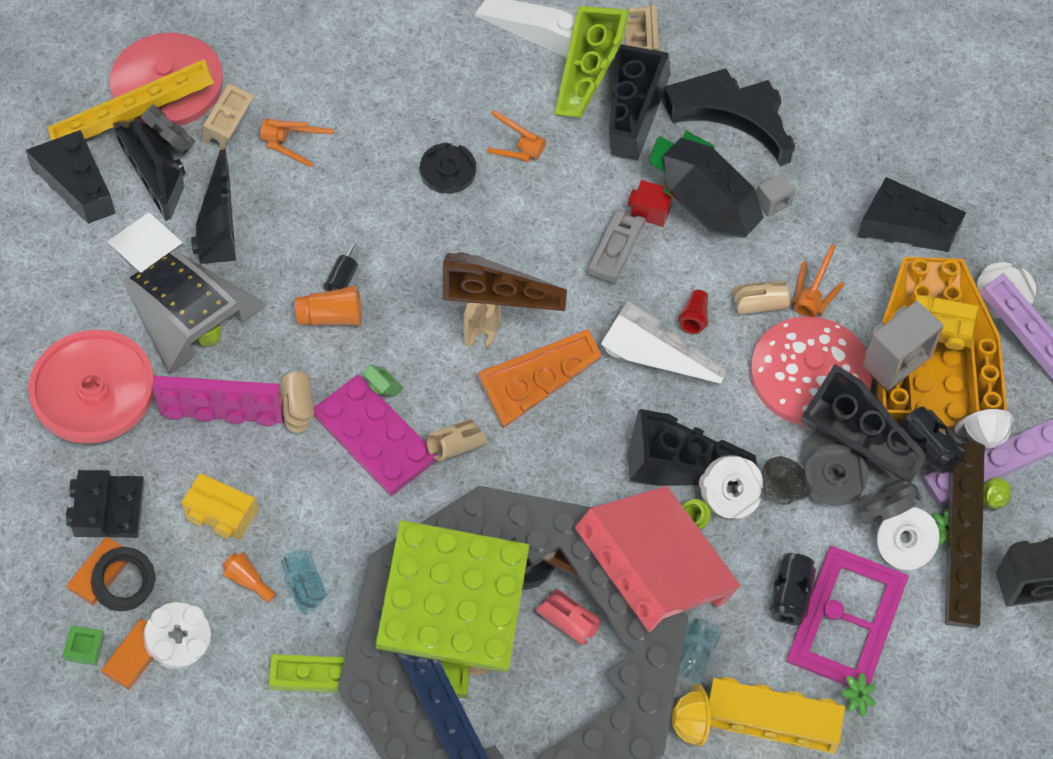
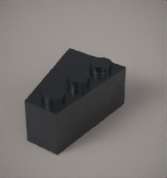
(73, 174)
(911, 217)

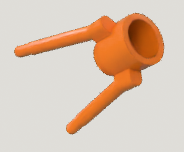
(278, 131)
(529, 143)
(809, 301)

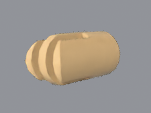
(761, 297)
(297, 401)
(455, 439)

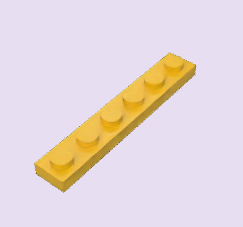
(135, 102)

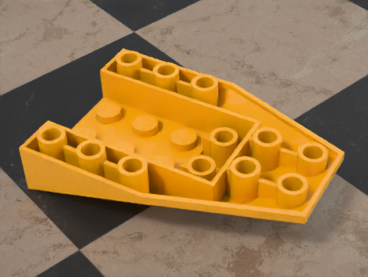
(951, 380)

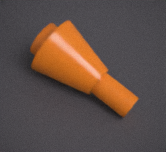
(242, 571)

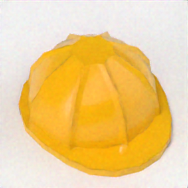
(692, 716)

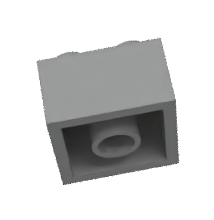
(902, 344)

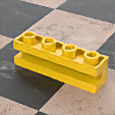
(776, 715)

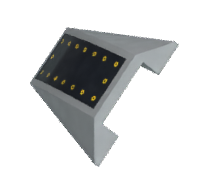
(183, 303)

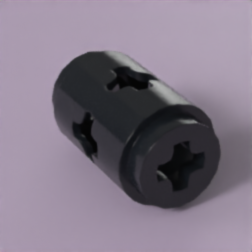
(943, 451)
(796, 575)

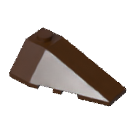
(486, 282)

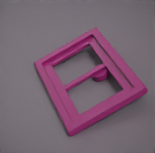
(834, 610)

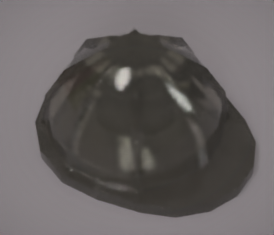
(784, 480)

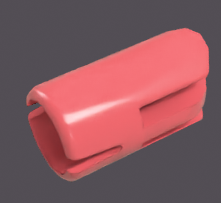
(569, 616)

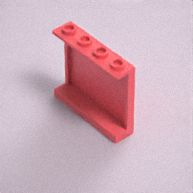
(656, 555)

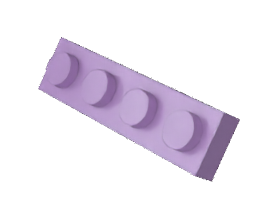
(1021, 319)

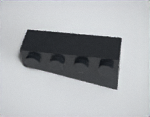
(635, 97)

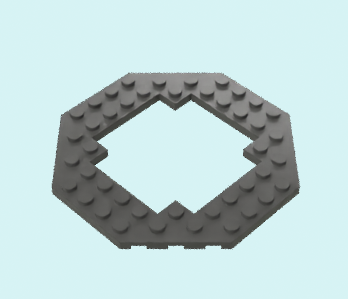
(647, 679)

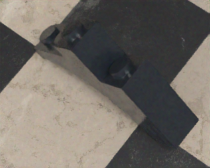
(720, 100)

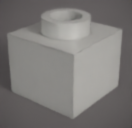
(775, 194)

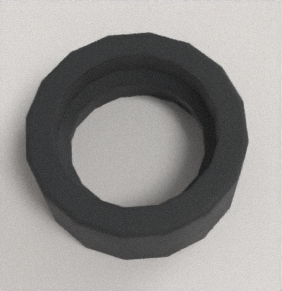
(125, 554)

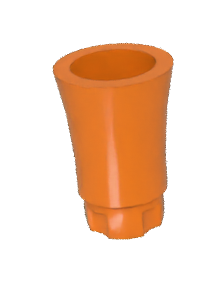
(330, 307)

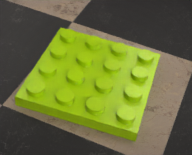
(453, 596)

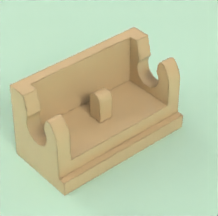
(643, 30)
(226, 115)
(481, 320)

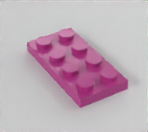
(218, 400)
(374, 435)

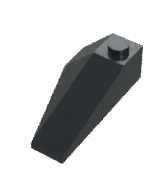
(214, 225)
(854, 418)
(672, 453)

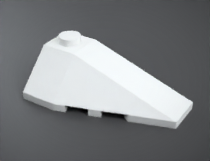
(536, 22)
(640, 340)

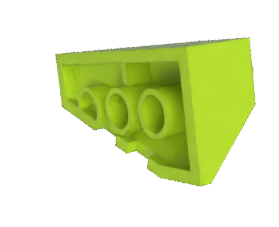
(592, 48)

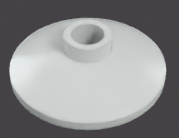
(919, 546)

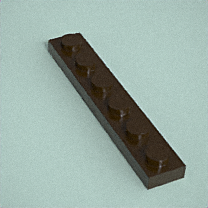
(965, 539)

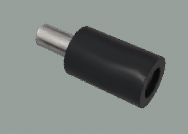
(343, 270)

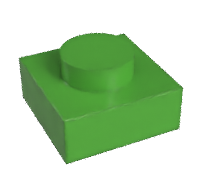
(382, 381)
(83, 645)

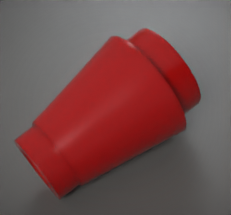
(695, 313)

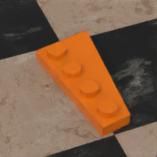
(532, 377)

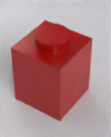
(650, 203)

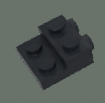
(105, 505)

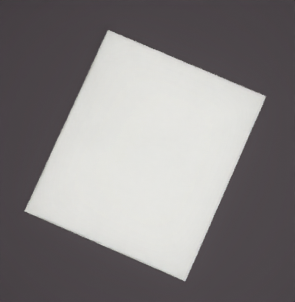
(144, 242)

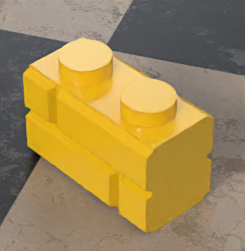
(957, 317)
(219, 506)

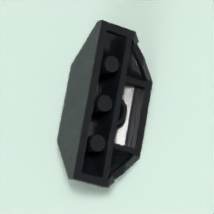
(153, 163)
(711, 189)

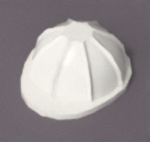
(986, 427)

